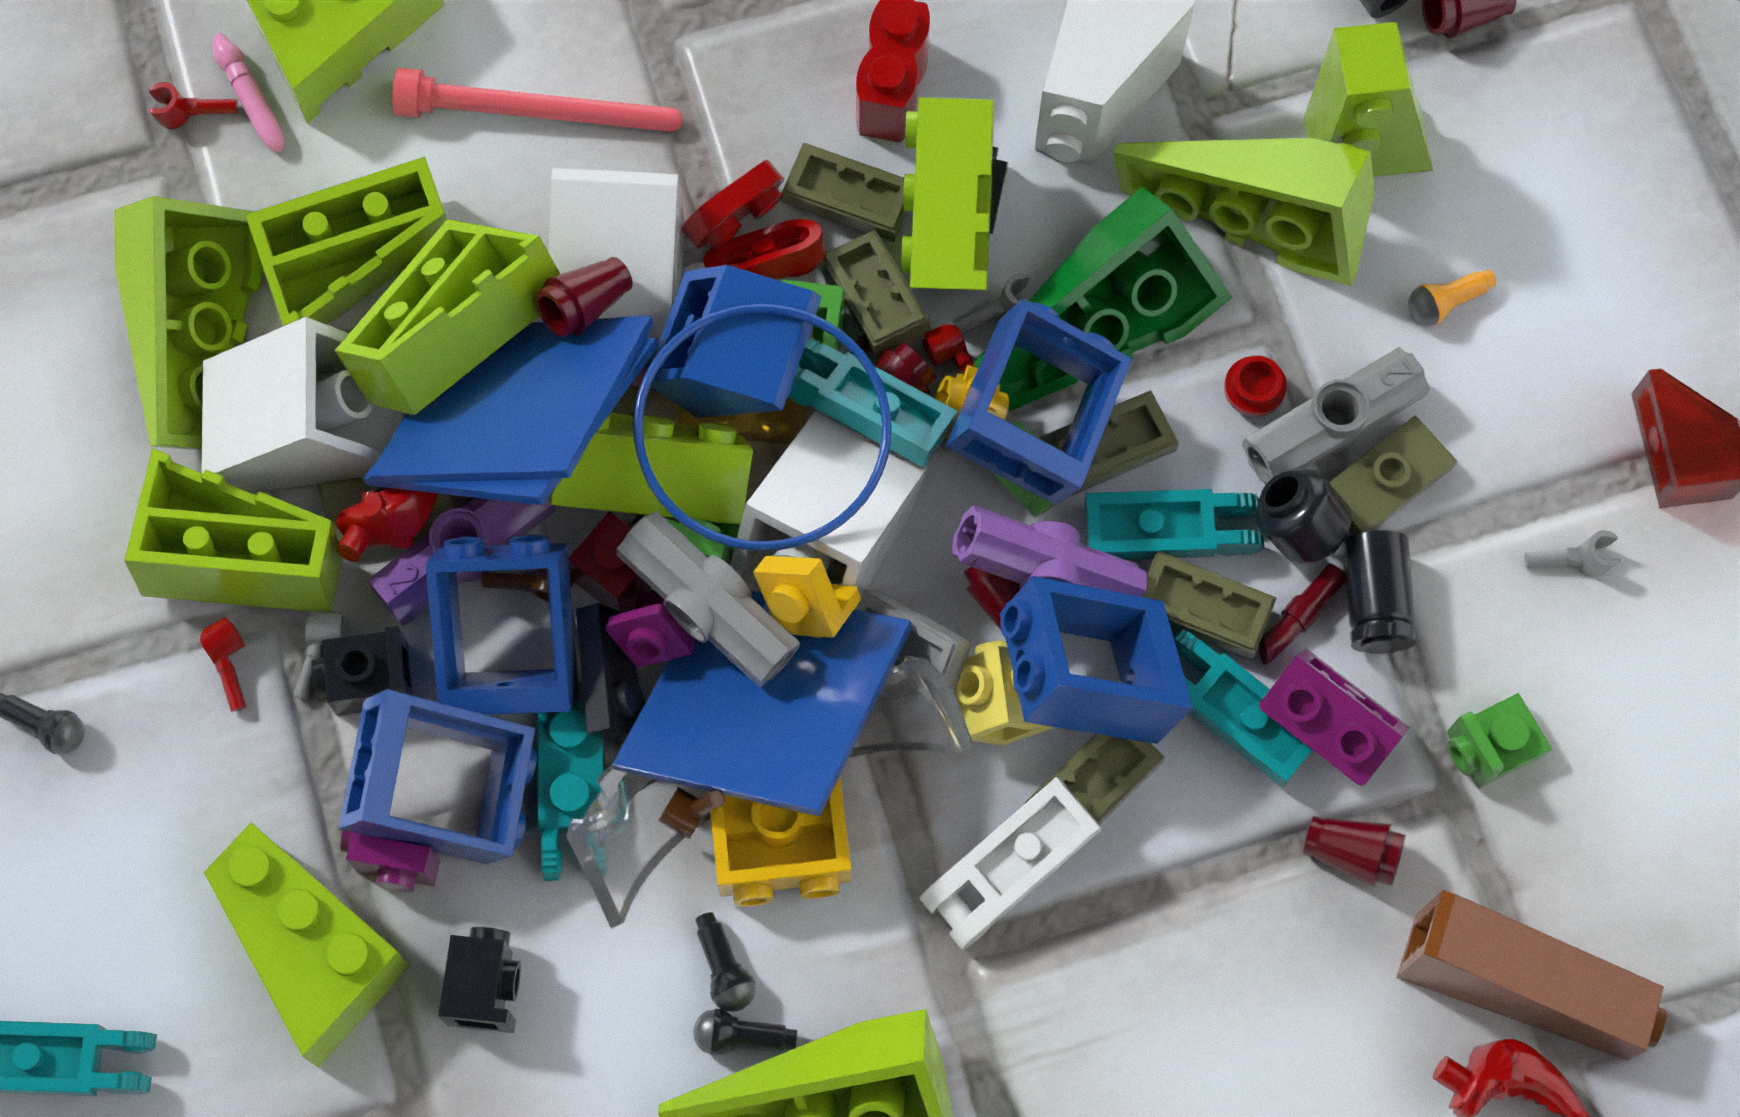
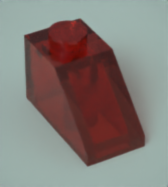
(1687, 442)

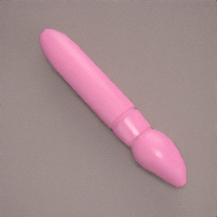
(248, 92)

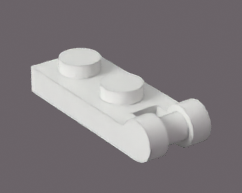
(1012, 861)

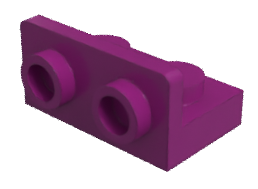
(1333, 717)

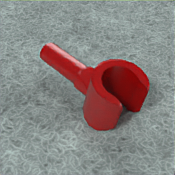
(180, 108)
(945, 344)
(220, 642)

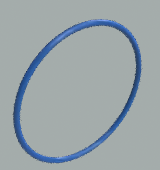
(749, 544)

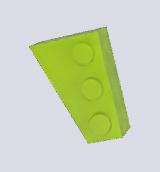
(330, 41)
(1370, 99)
(949, 193)
(446, 313)
(227, 545)

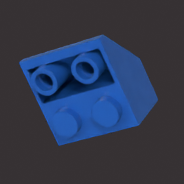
(738, 361)

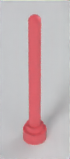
(419, 93)

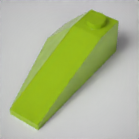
(1283, 193)
(183, 299)
(860, 1071)

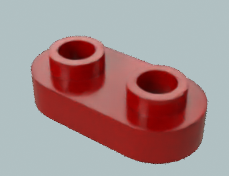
(720, 215)
(774, 251)

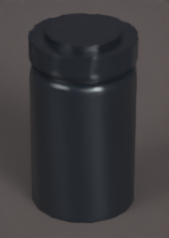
(1379, 592)

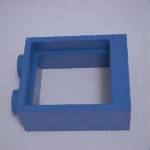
(1010, 450)
(1151, 684)
(502, 690)
(377, 764)

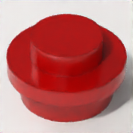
(1255, 386)

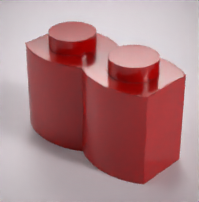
(892, 68)

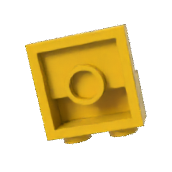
(779, 849)

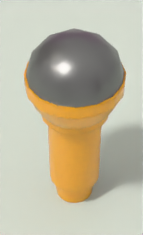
(1432, 302)

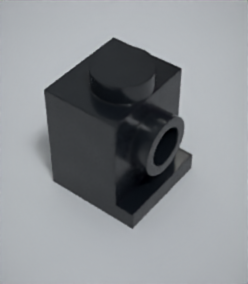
(386, 669)
(479, 981)

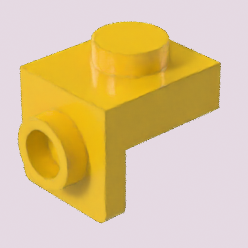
(803, 597)

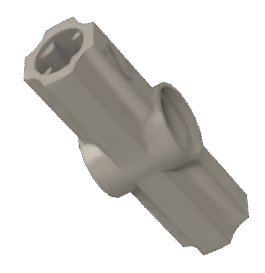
(1364, 398)
(707, 598)

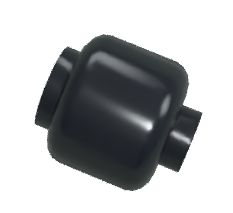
(1303, 516)

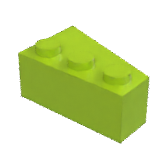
(345, 239)
(696, 467)
(303, 942)

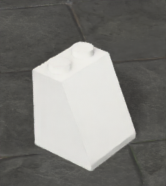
(1106, 70)
(623, 218)
(289, 412)
(814, 485)

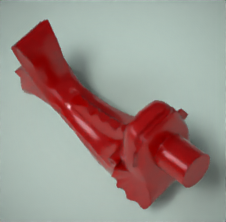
(383, 520)
(1504, 1070)

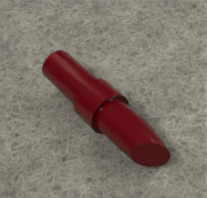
(1301, 612)

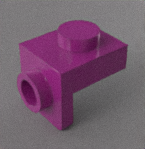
(649, 632)
(393, 862)

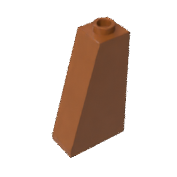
(1531, 977)

